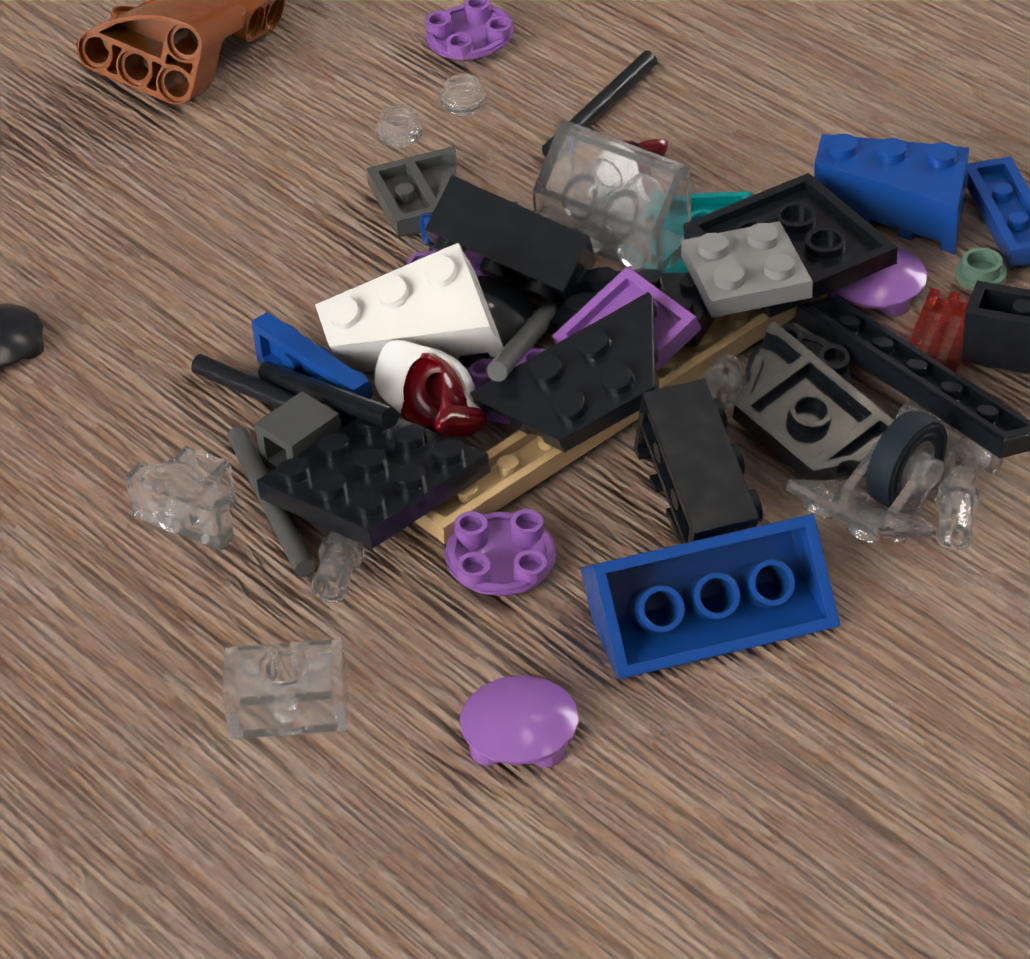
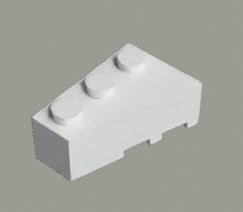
(424, 303)

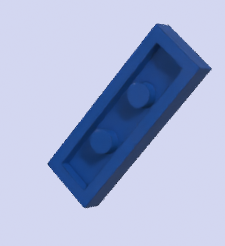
(1004, 205)
(290, 349)

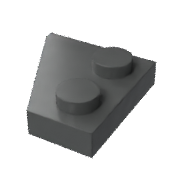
(411, 187)

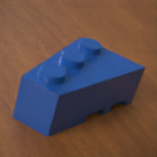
(898, 183)

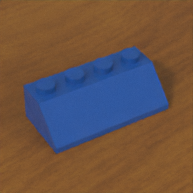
(711, 596)

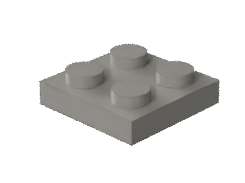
(746, 269)

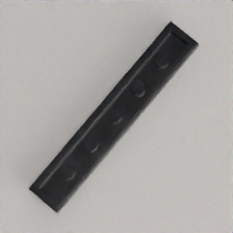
(918, 376)

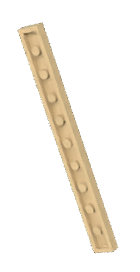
(526, 460)

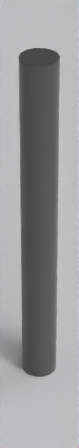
(522, 341)
(279, 518)

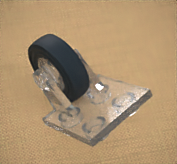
(894, 473)

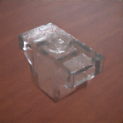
(186, 496)

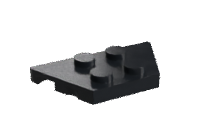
(582, 380)
(806, 410)

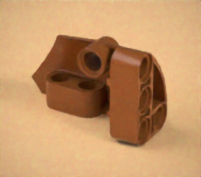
(163, 37)

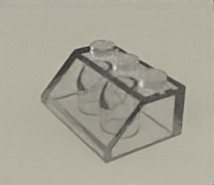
(616, 195)

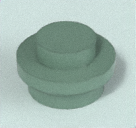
(980, 265)

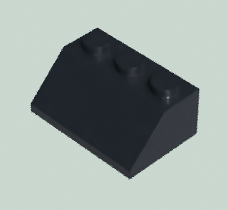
(510, 240)

